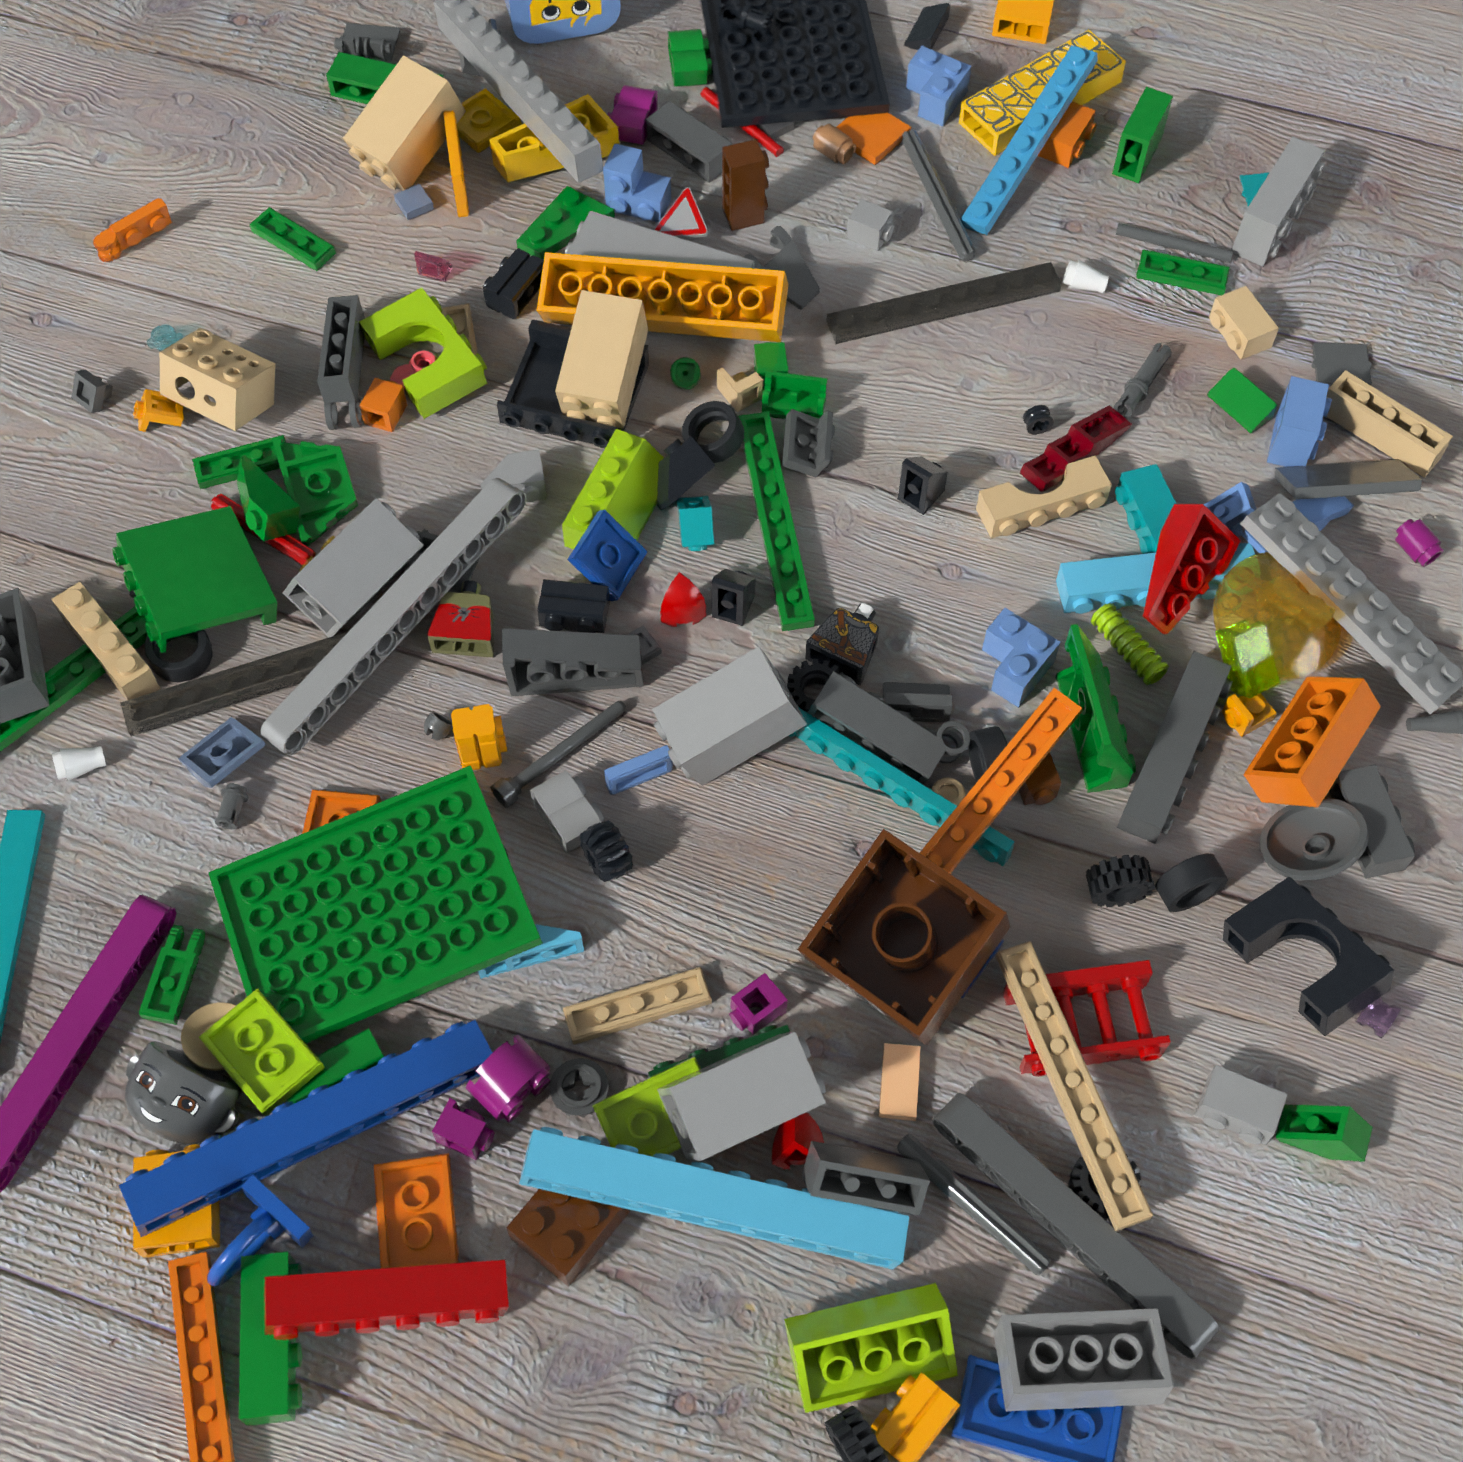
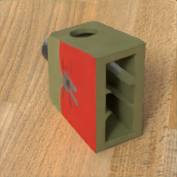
(463, 623)

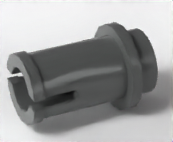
(231, 805)

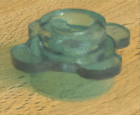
(163, 337)

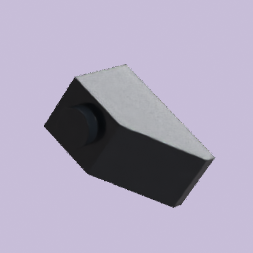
(680, 470)
(921, 483)
(732, 595)

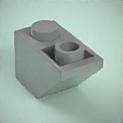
(523, 472)

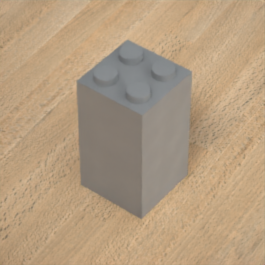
(353, 567)
(728, 717)
(742, 1095)

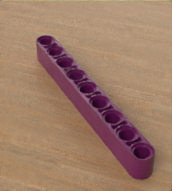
(79, 1030)

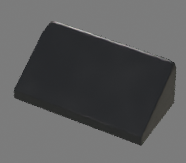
(928, 26)

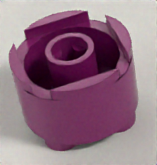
(509, 1078)

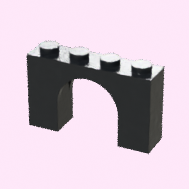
(1293, 913)

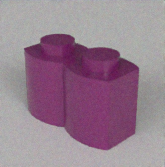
(630, 112)

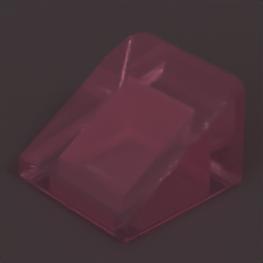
(432, 266)

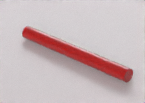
(751, 130)

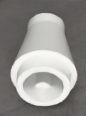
(1083, 277)
(77, 761)

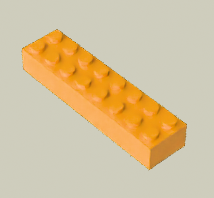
(674, 294)

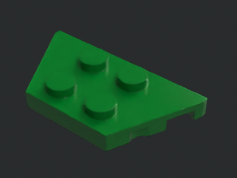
(317, 482)

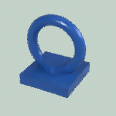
(268, 1221)

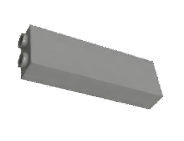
(620, 239)

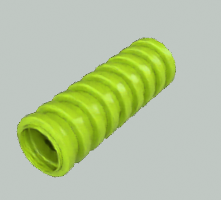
(1129, 643)

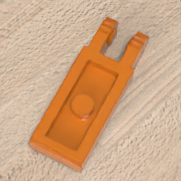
(131, 230)

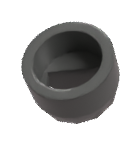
(438, 725)

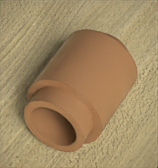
(833, 143)

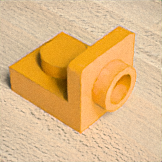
(157, 409)
(1247, 713)

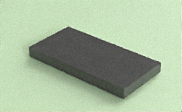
(1348, 479)

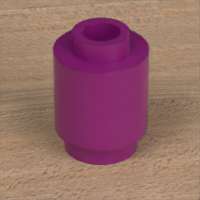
(1419, 542)

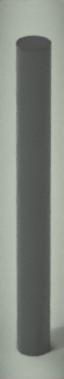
(1174, 242)

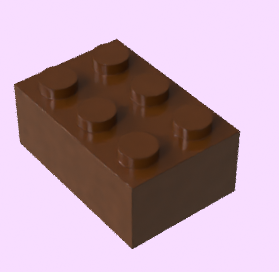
(564, 1231)

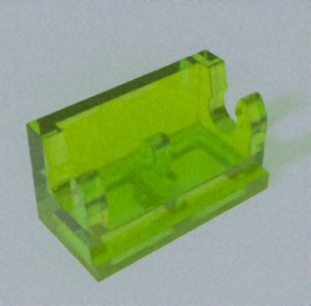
(1251, 657)

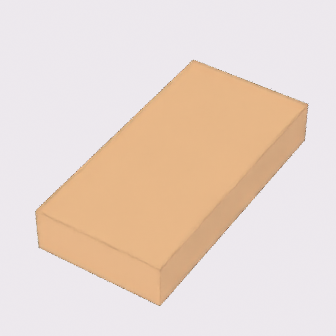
(899, 1082)

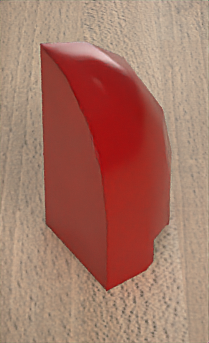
(682, 603)
(793, 1141)

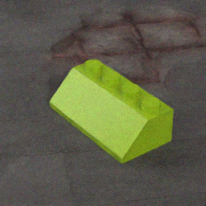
(620, 483)
(870, 1346)

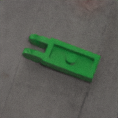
(172, 977)

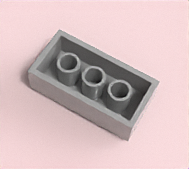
(1279, 201)
(1082, 1359)

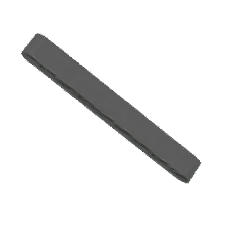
(1075, 1224)

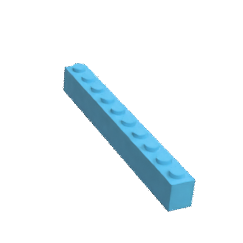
(712, 1198)

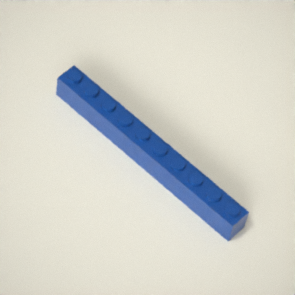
(304, 1128)

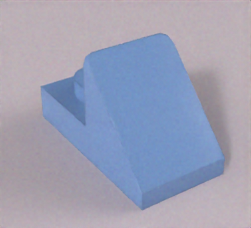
(1233, 506)

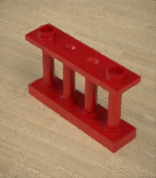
(1096, 984)

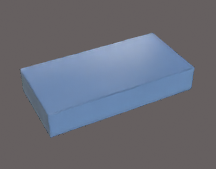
(638, 770)

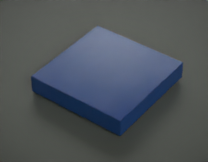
(607, 554)

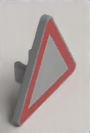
(683, 218)

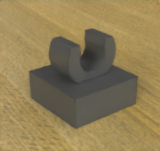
(90, 391)

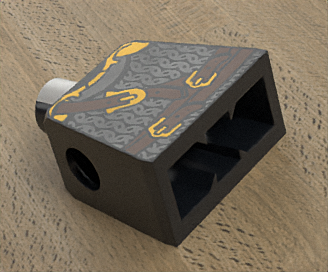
(846, 641)

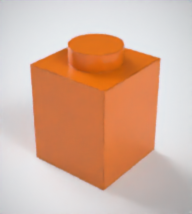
(383, 404)

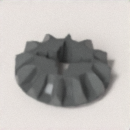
(565, 1078)

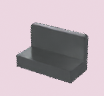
(920, 700)

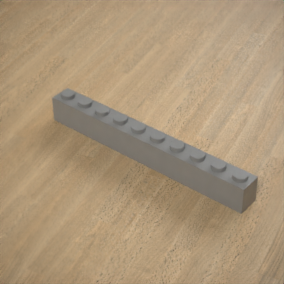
(520, 88)

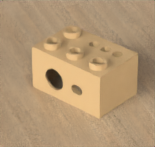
(217, 368)

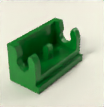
(793, 392)

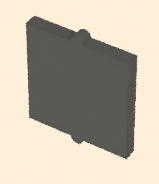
(1335, 358)

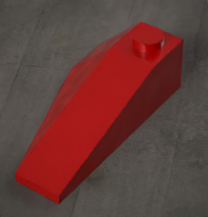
(1187, 557)

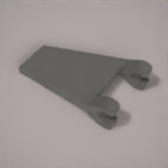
(801, 283)

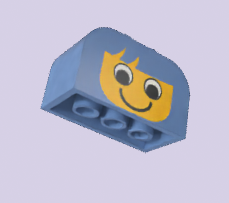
(560, 19)

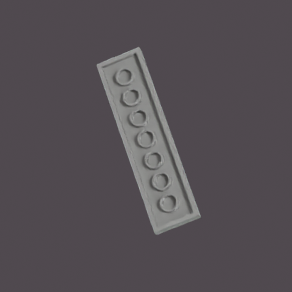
(1357, 603)

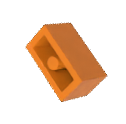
(1070, 135)

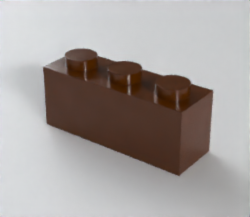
(744, 184)

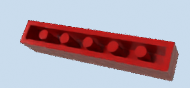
(385, 1298)

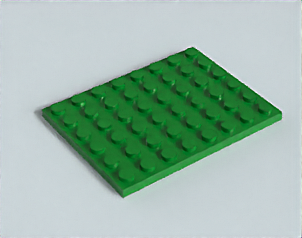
(375, 907)

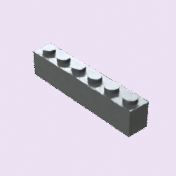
(1174, 748)

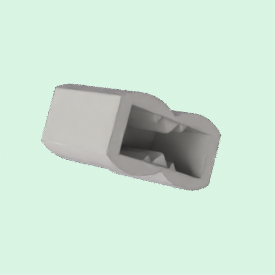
(565, 809)

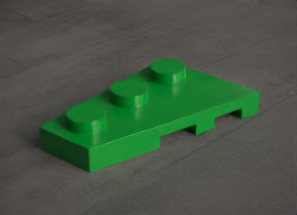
(560, 222)

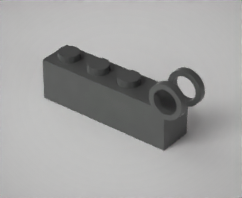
(341, 359)
(885, 731)

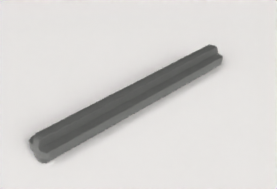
(975, 1205)

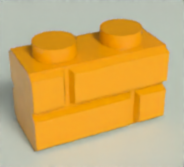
(478, 736)
(915, 1419)

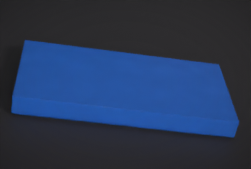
(1033, 1434)

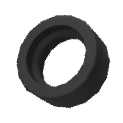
(708, 413)
(186, 669)
(985, 748)
(1191, 882)

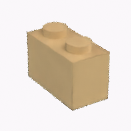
(1243, 322)

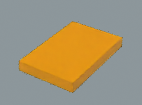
(456, 163)

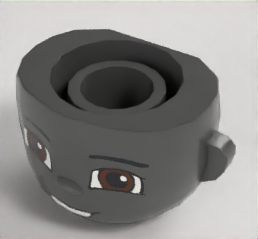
(178, 1097)

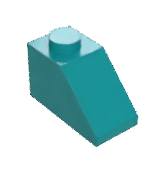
(695, 522)

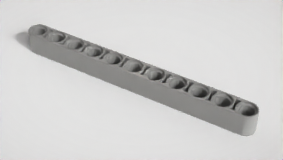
(392, 617)

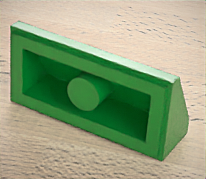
(1243, 400)

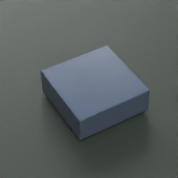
(413, 201)

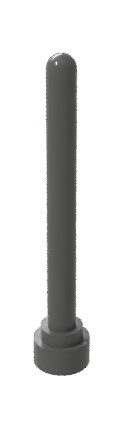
(508, 789)

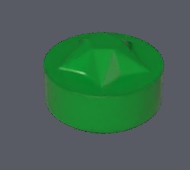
(685, 373)

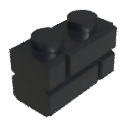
(513, 283)
(573, 606)

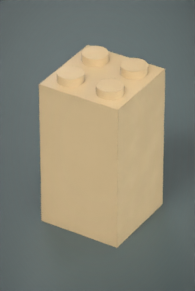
(403, 124)
(602, 358)

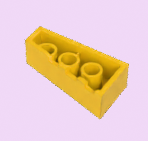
(522, 155)

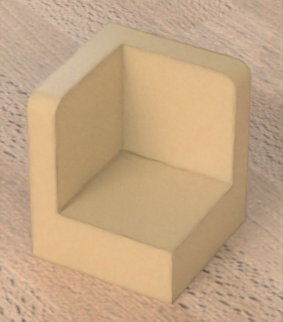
(740, 389)

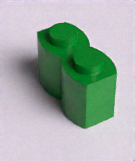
(688, 57)

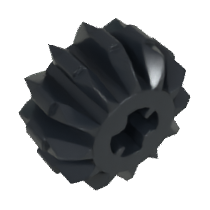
(606, 851)

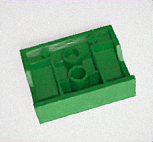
(1096, 731)

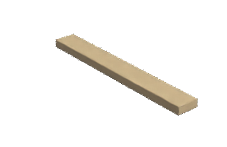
(1074, 1087)

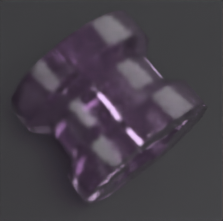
(1378, 1016)

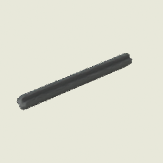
(938, 196)

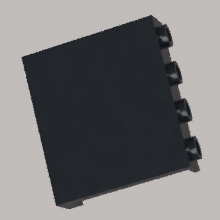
(532, 395)

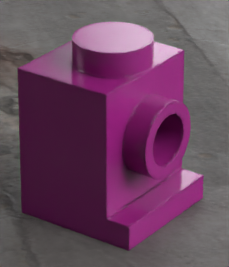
(760, 994)
(462, 1131)

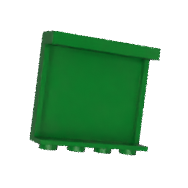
(193, 574)

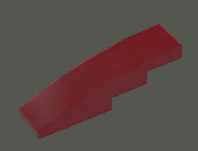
(1082, 441)

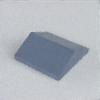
(221, 752)

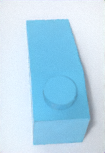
(556, 944)

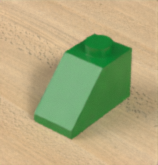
(1325, 1131)

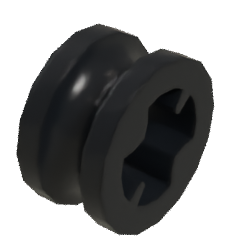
(1038, 419)

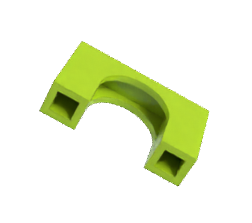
(420, 319)

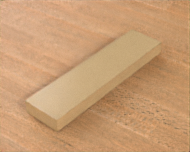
(637, 1005)

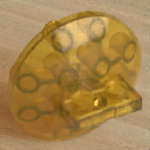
(1296, 622)

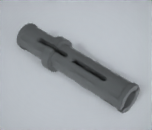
(1137, 388)

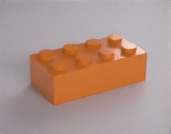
(1312, 741)

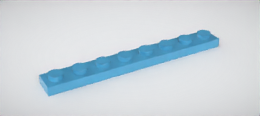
(1029, 140)

